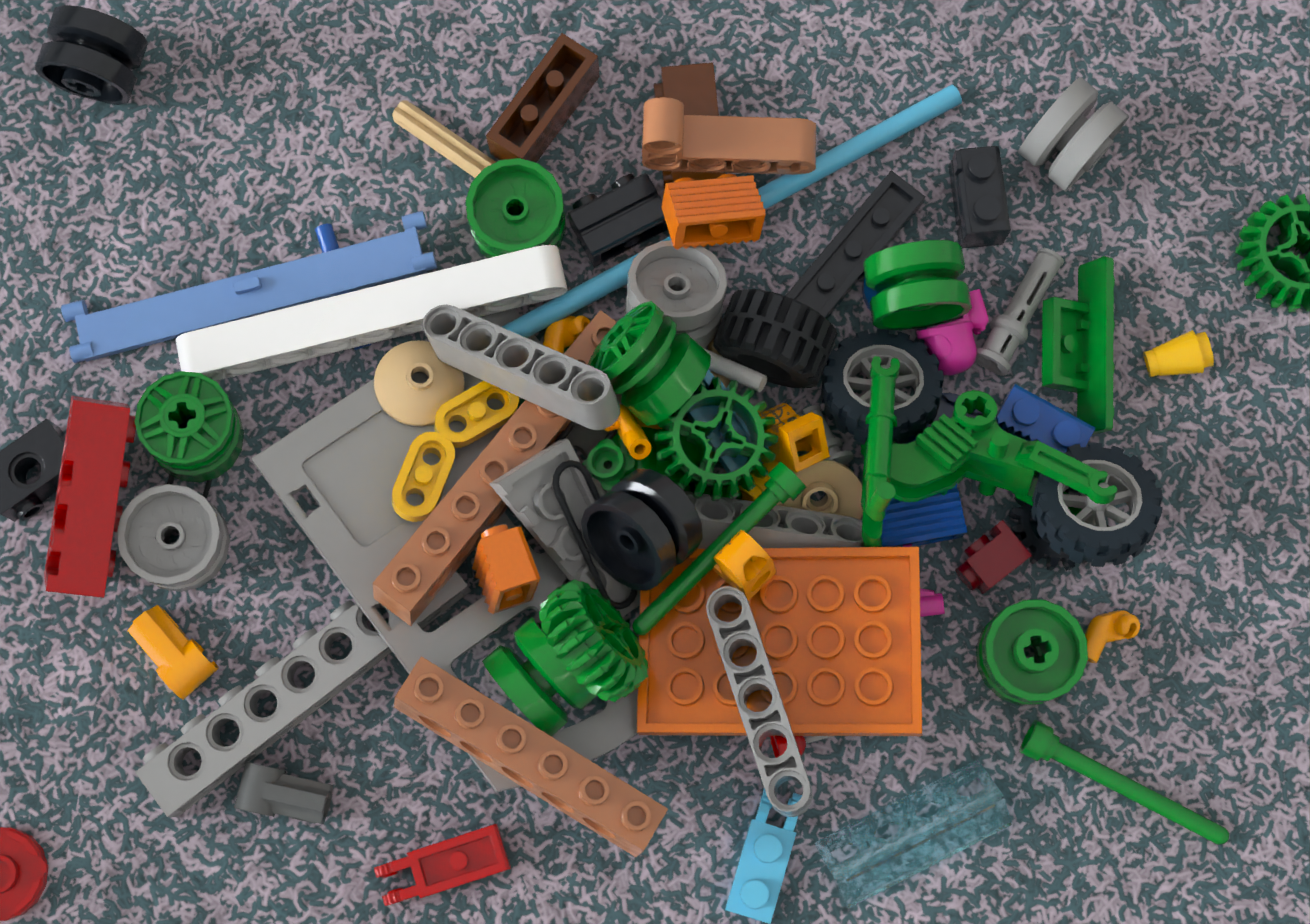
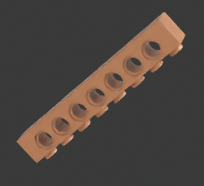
(472, 504)

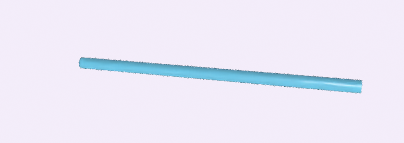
(770, 194)

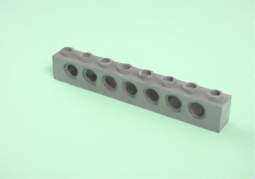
(164, 771)

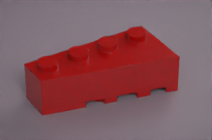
(88, 497)

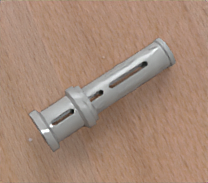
(1010, 327)

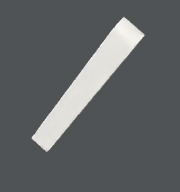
(371, 314)

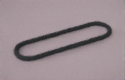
(556, 477)

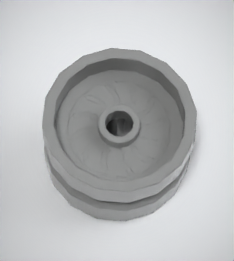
(1077, 138)
(683, 284)
(151, 521)

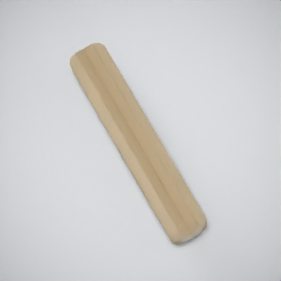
(440, 138)

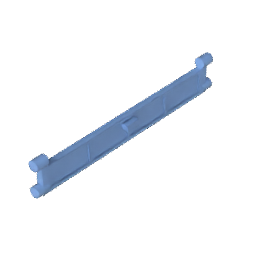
(250, 293)

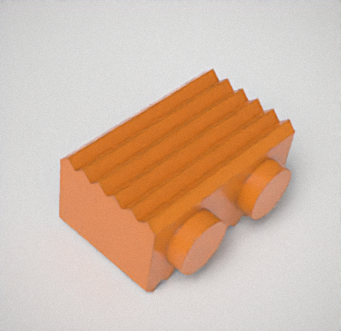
(713, 211)
(505, 568)

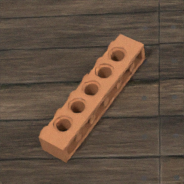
(529, 757)

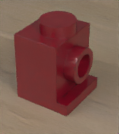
(992, 559)

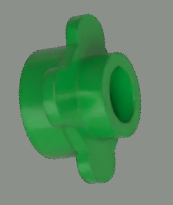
(605, 452)

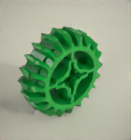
(1293, 220)
(735, 443)
(593, 640)

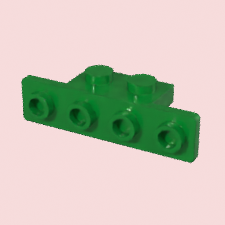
(1080, 344)

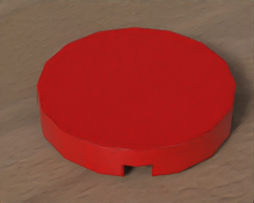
(21, 872)

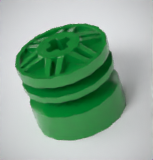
(651, 363)
(210, 439)

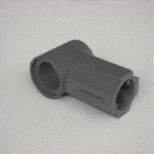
(273, 792)

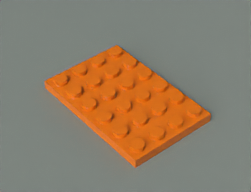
(835, 633)

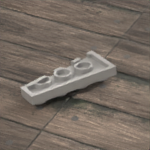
(532, 499)

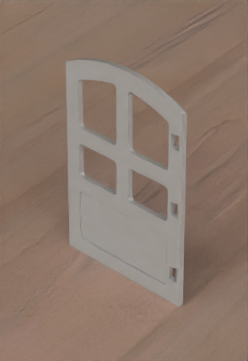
(350, 468)

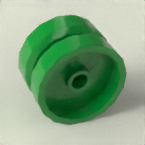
(513, 188)
(917, 285)
(1057, 645)
(536, 681)

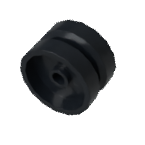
(91, 54)
(642, 529)

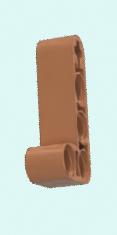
(724, 142)

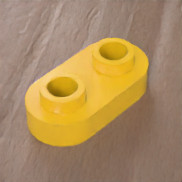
(476, 415)
(422, 478)

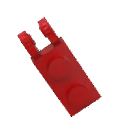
(448, 864)

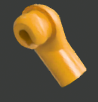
(564, 332)
(631, 434)
(1109, 628)

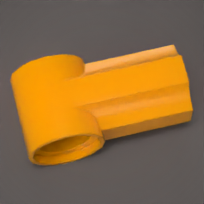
(177, 656)

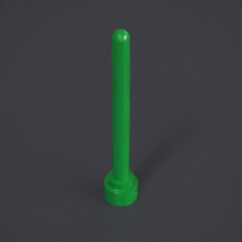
(779, 488)
(1043, 744)

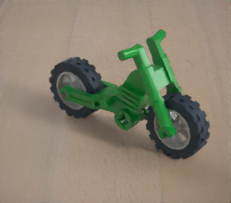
(978, 451)

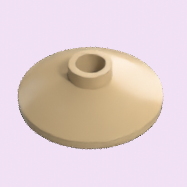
(412, 401)
(837, 481)

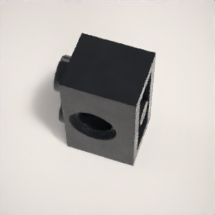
(39, 446)

